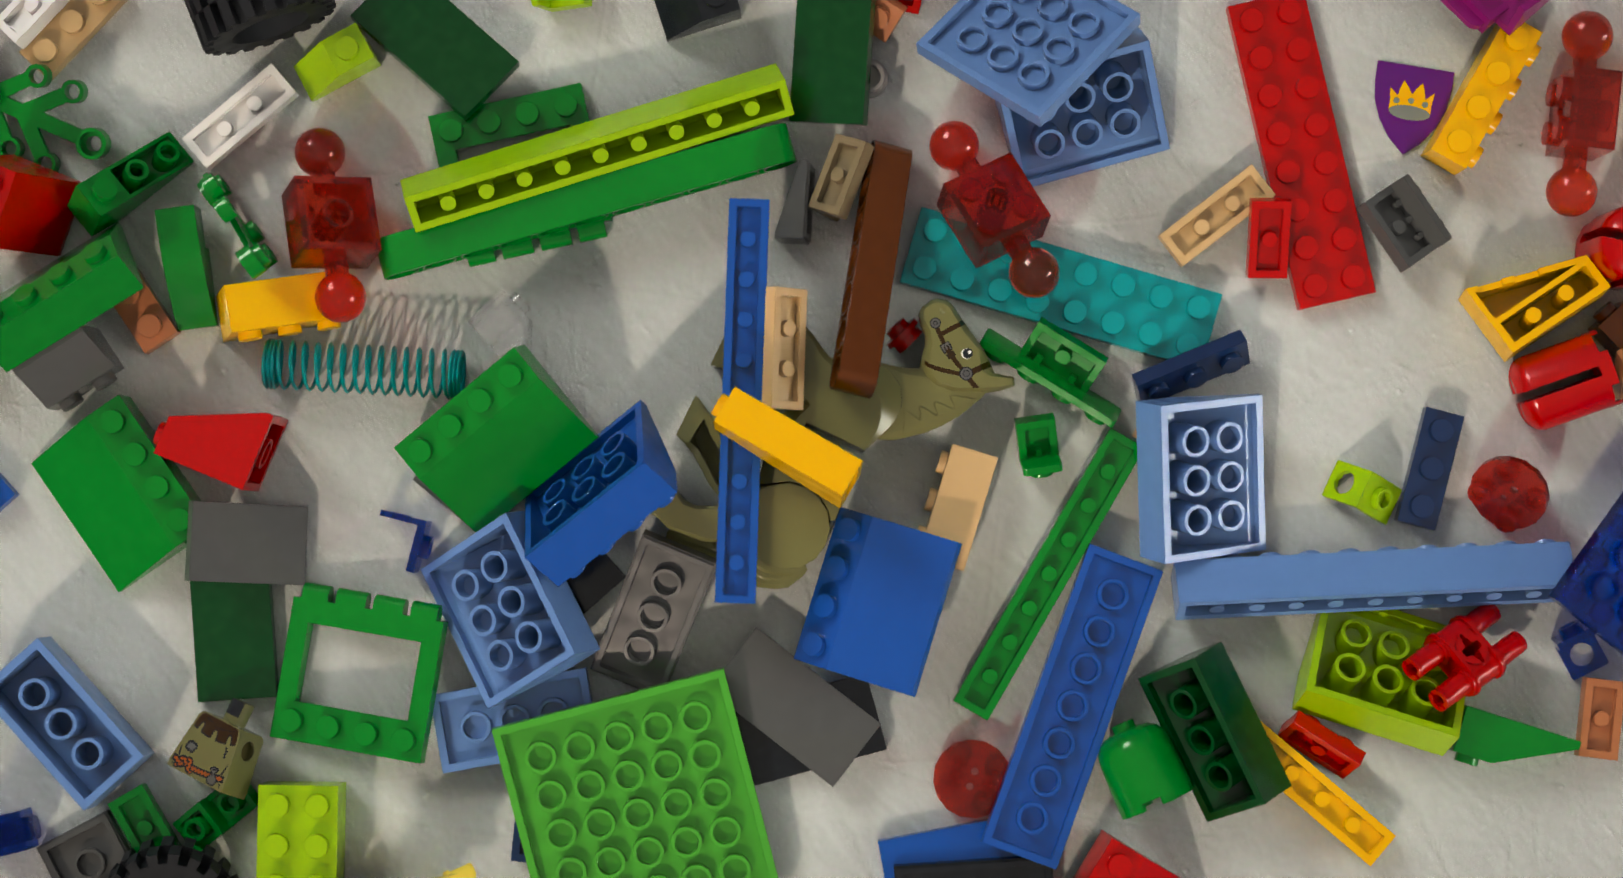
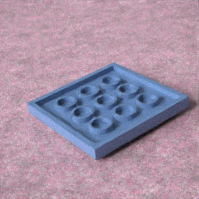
(1028, 50)

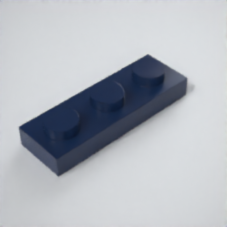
(1192, 367)
(1429, 468)

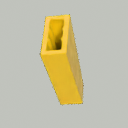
(787, 446)

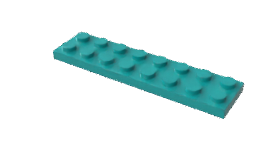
(1089, 300)

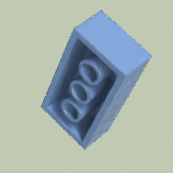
(69, 723)

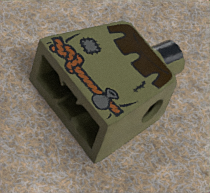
(220, 750)

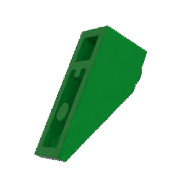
(1502, 739)

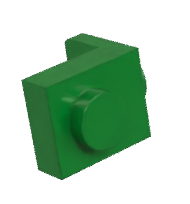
(1037, 445)

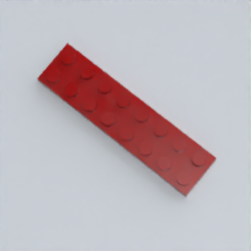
(1301, 149)

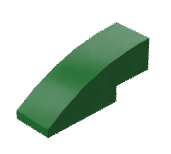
(187, 267)

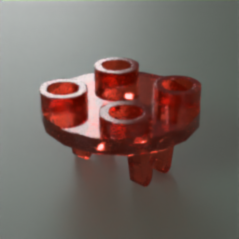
(1520, 506)
(954, 772)

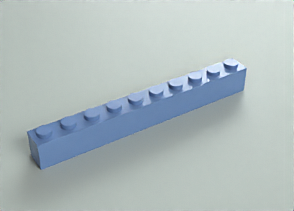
(1368, 579)

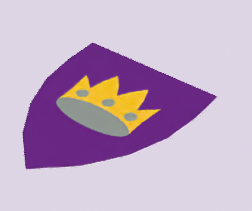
(1410, 101)

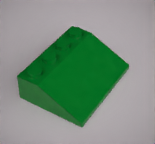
(66, 295)
(497, 439)
(118, 491)

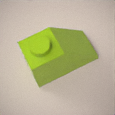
(336, 62)

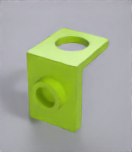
(1368, 494)

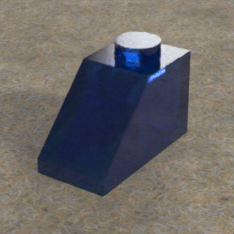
(18, 831)

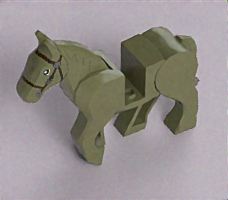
(904, 404)

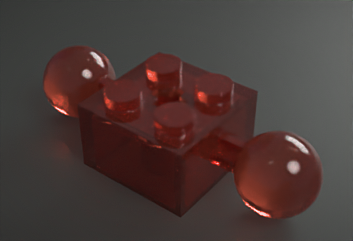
(1581, 113)
(993, 210)
(331, 224)

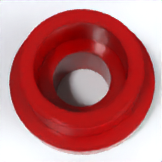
(903, 334)

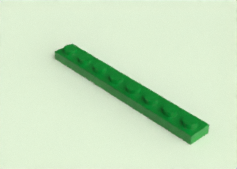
(1048, 574)

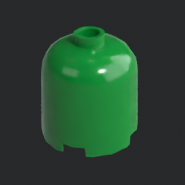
(1141, 767)

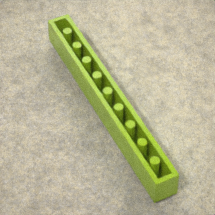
(596, 147)

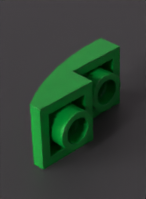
(215, 816)

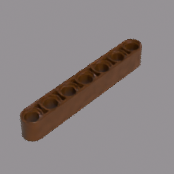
(871, 271)

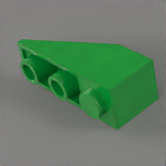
(127, 183)

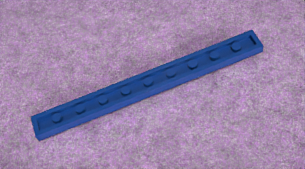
(744, 370)

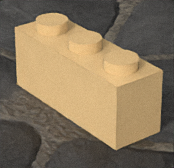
(959, 497)

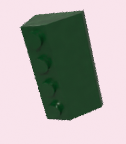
(1215, 732)

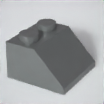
(70, 369)

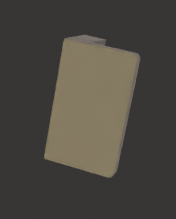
(841, 177)

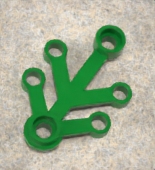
(32, 118)
(253, 256)

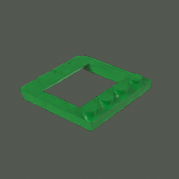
(507, 120)
(353, 729)

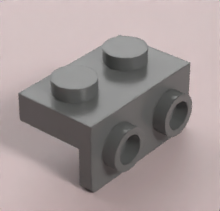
(1404, 222)

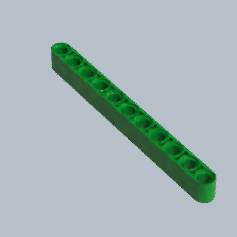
(589, 201)

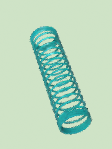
(273, 363)

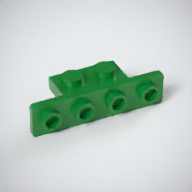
(1057, 363)

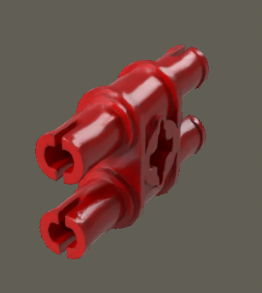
(1464, 656)

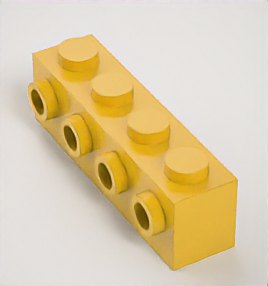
(1480, 96)

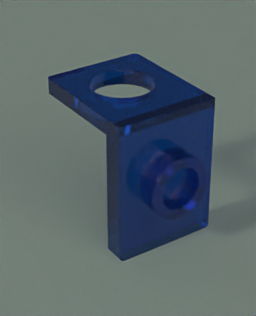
(422, 541)
(1572, 634)

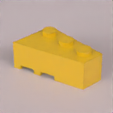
(1531, 305)
(270, 307)

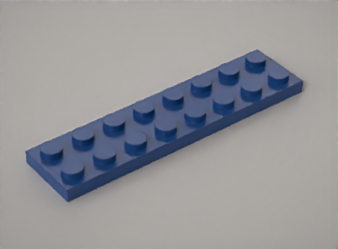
(1071, 706)

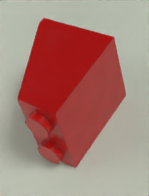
(34, 206)
(223, 445)

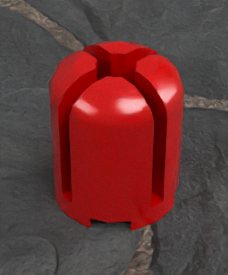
(1604, 246)
(1570, 400)

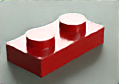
(1268, 237)
(1321, 744)

